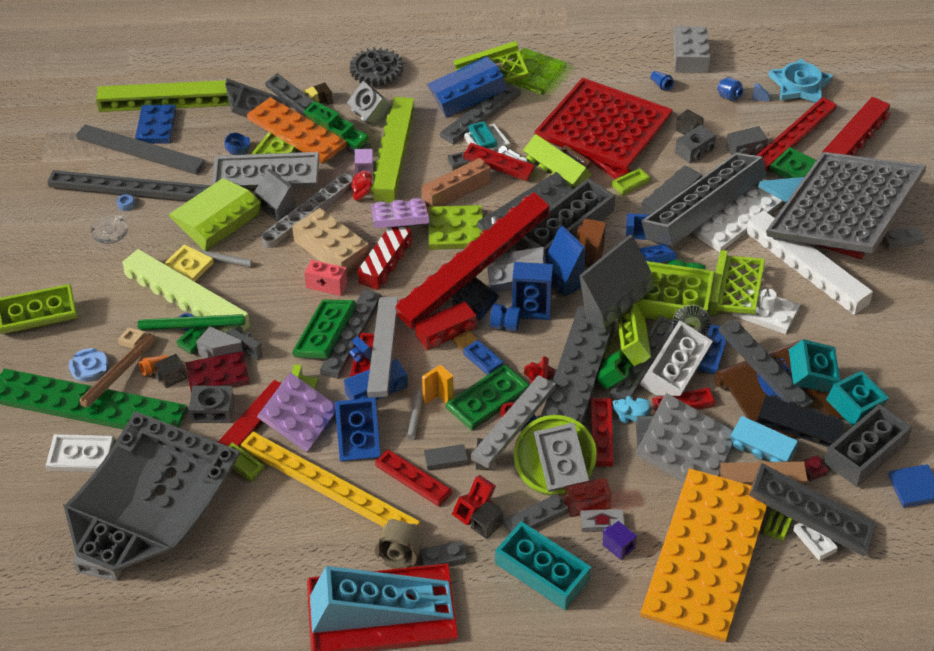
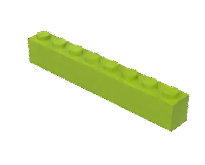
(179, 94)
(393, 150)

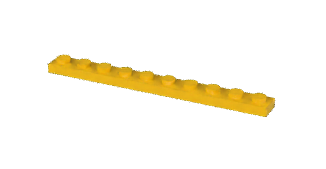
(323, 481)

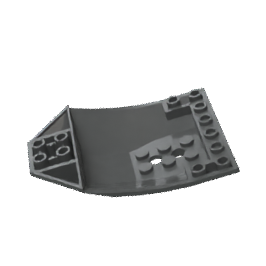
(119, 516)

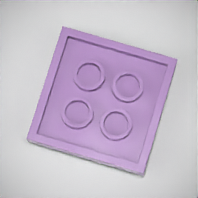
(399, 213)
(297, 412)

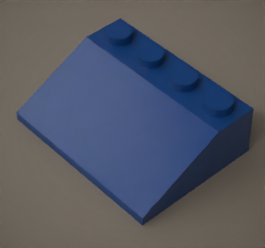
(467, 86)

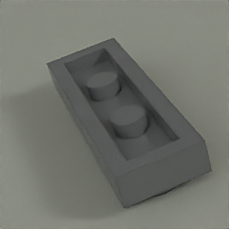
(538, 514)

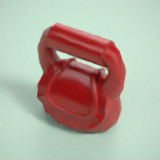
(361, 184)

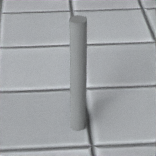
(228, 259)
(415, 414)

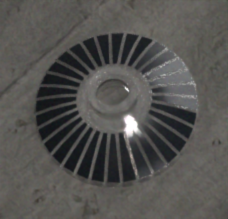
(693, 314)

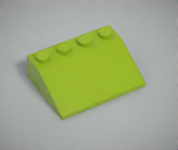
(216, 213)
(675, 288)

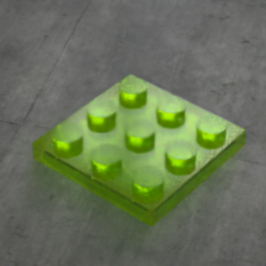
(542, 71)

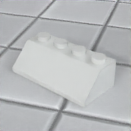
(676, 361)

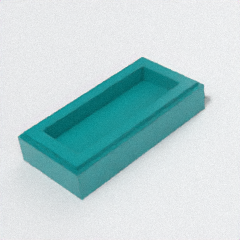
(482, 135)

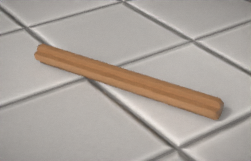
(117, 370)

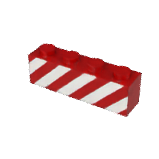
(384, 257)

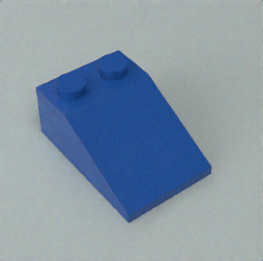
(568, 261)
(357, 429)

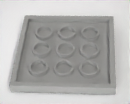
(684, 440)

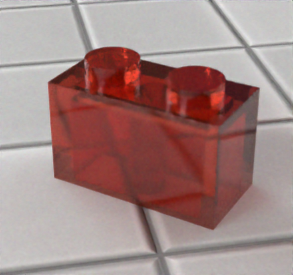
(588, 496)

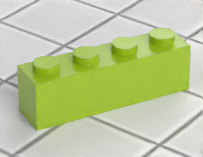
(554, 160)
(634, 335)

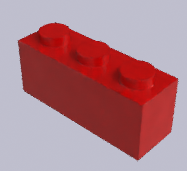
(445, 325)

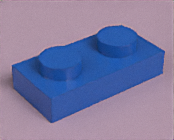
(482, 357)

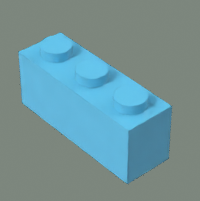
(763, 441)

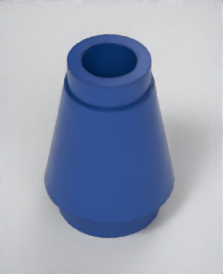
(663, 81)

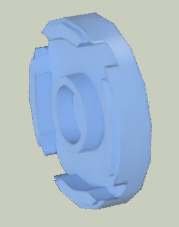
(88, 365)

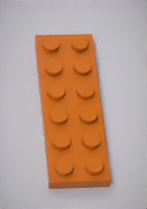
(296, 129)

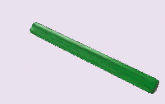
(192, 322)

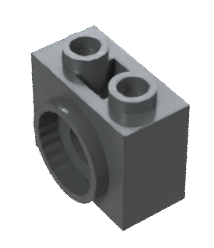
(211, 404)

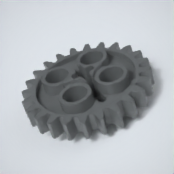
(376, 66)

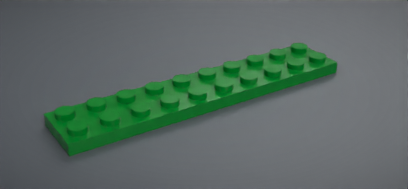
(63, 400)

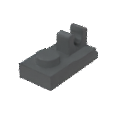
(251, 346)

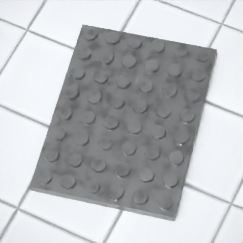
(847, 202)

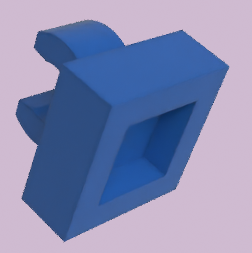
(360, 350)

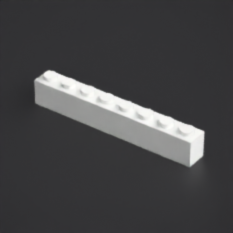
(812, 266)

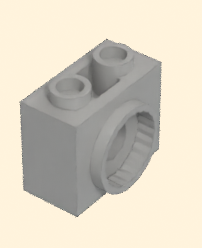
(368, 104)

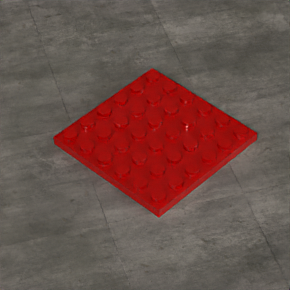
(604, 123)

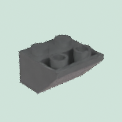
(275, 195)

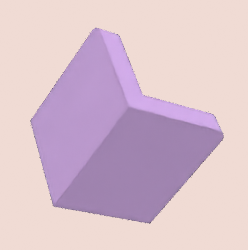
(363, 160)

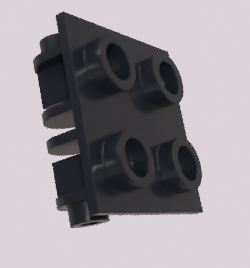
(477, 296)

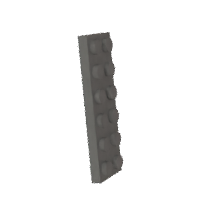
(550, 190)
(812, 509)

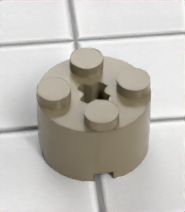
(399, 544)

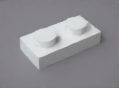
(817, 543)

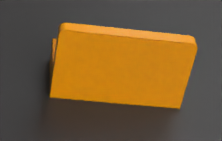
(438, 384)

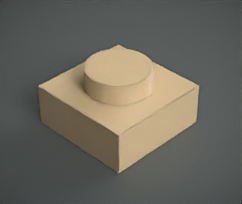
(131, 337)

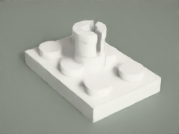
(770, 311)

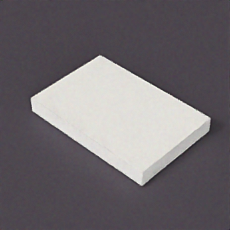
(78, 452)

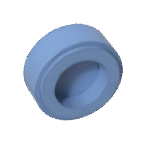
(125, 202)

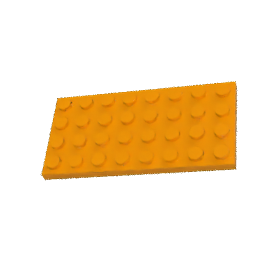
(705, 556)

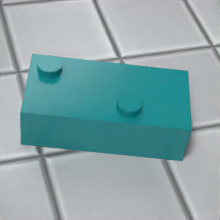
(542, 565)

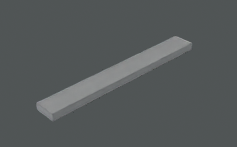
(382, 348)

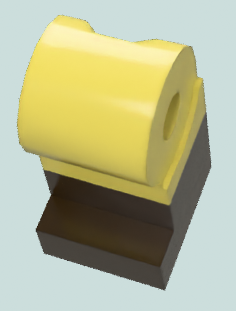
(320, 93)

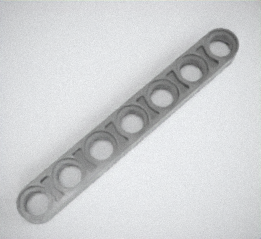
(310, 203)

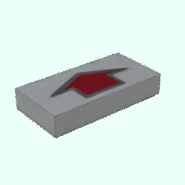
(599, 519)

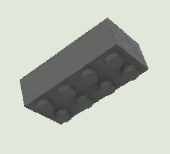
(867, 445)

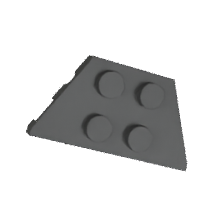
(246, 98)

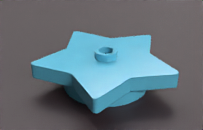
(800, 81)

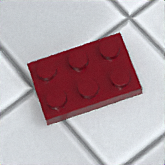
(218, 371)

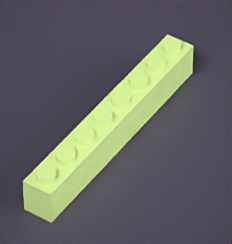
(178, 288)

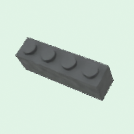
(672, 187)

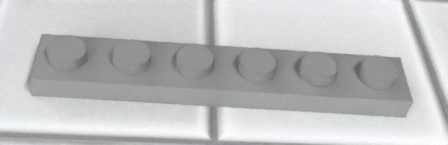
(513, 421)

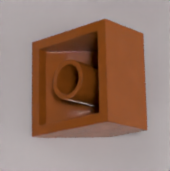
(593, 239)

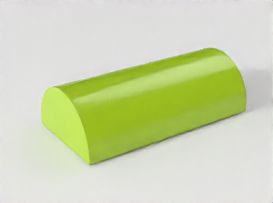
(37, 308)

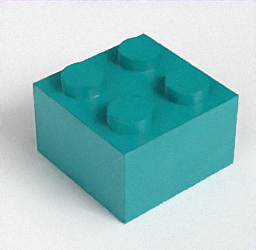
(814, 365)
(856, 397)

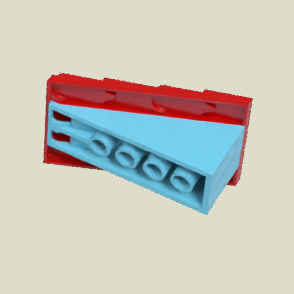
(380, 608)

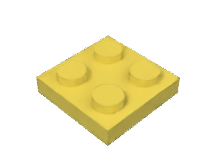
(189, 262)

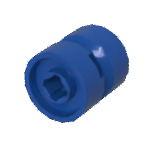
(505, 317)

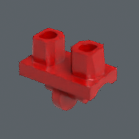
(542, 369)

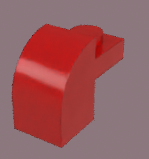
(467, 504)

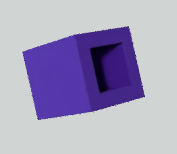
(619, 540)

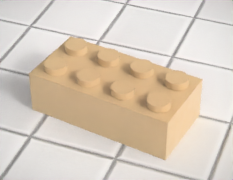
(330, 241)

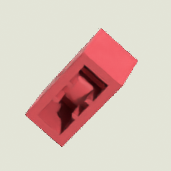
(326, 277)

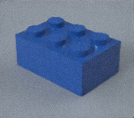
(532, 289)

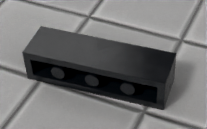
(799, 421)

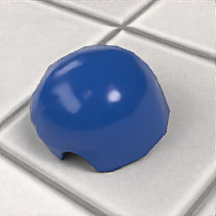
(237, 144)

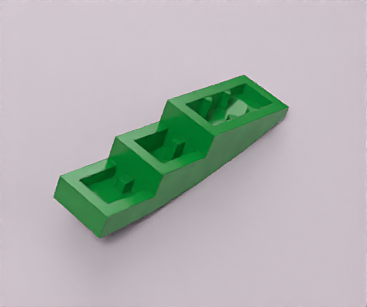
(334, 123)

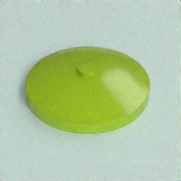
(527, 456)

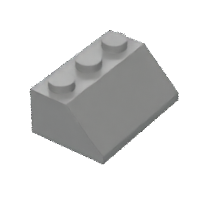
(501, 270)

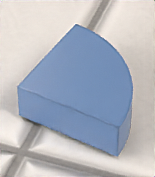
(760, 93)

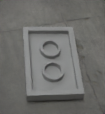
(561, 456)

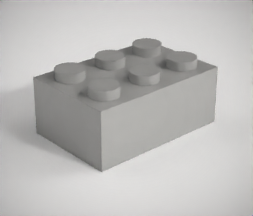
(691, 49)

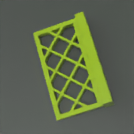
(499, 54)
(723, 282)

